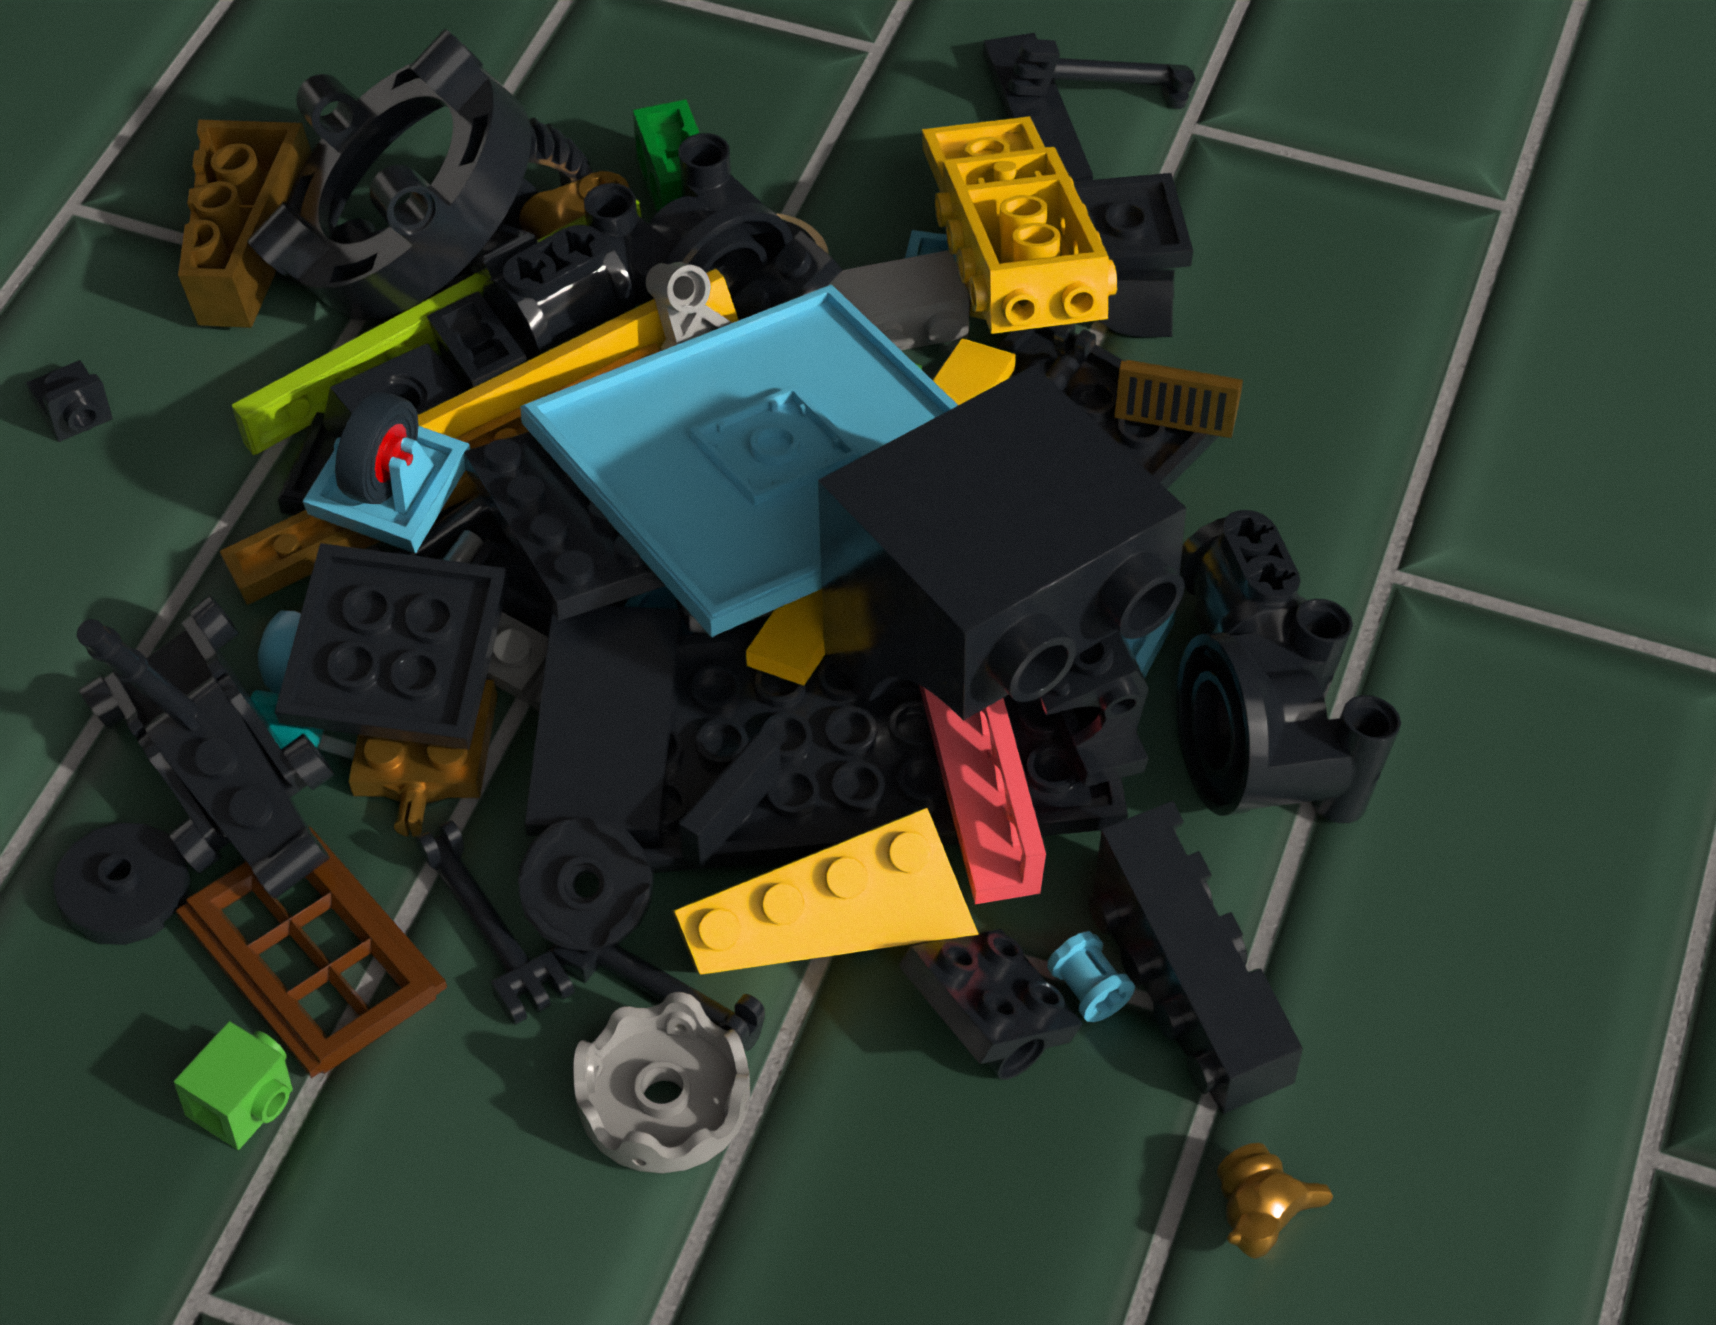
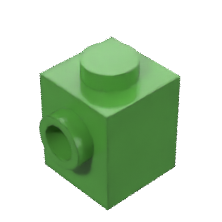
(235, 1084)

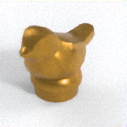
(1263, 1197)

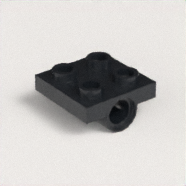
(992, 999)

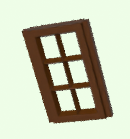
(270, 996)

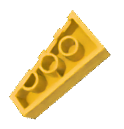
(844, 899)

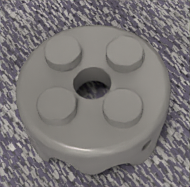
(652, 1046)

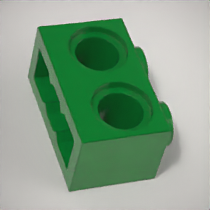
(657, 142)

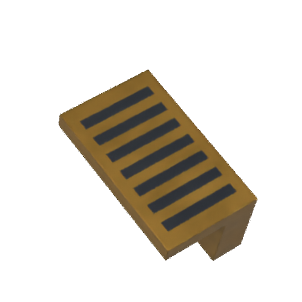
(1177, 398)

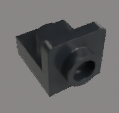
(70, 400)

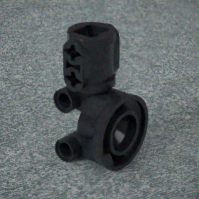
(602, 267)
(1260, 680)

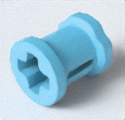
(1091, 976)

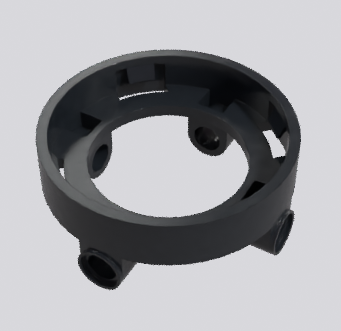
(439, 223)

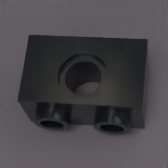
(415, 375)

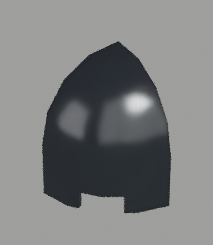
(1142, 303)

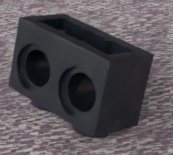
(474, 341)

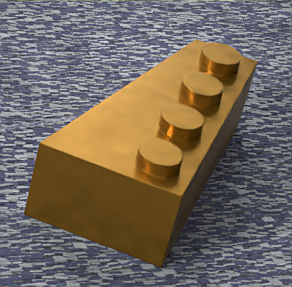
(238, 184)

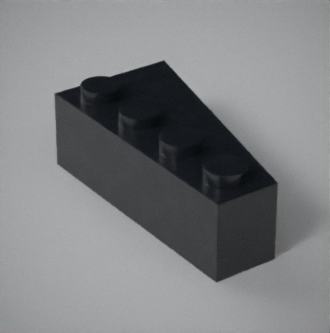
(1191, 961)

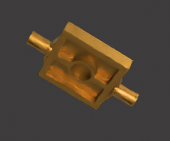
(423, 772)

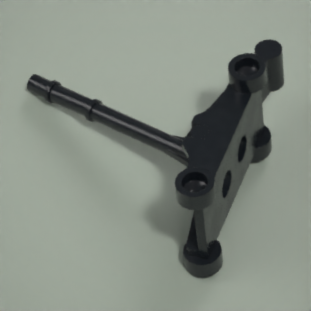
(211, 747)

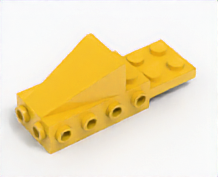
(1017, 227)

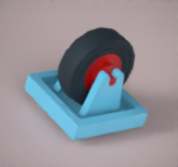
(387, 474)

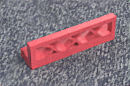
(988, 800)

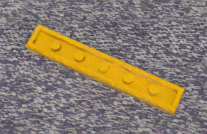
(562, 365)

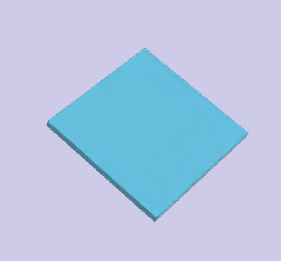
(722, 442)

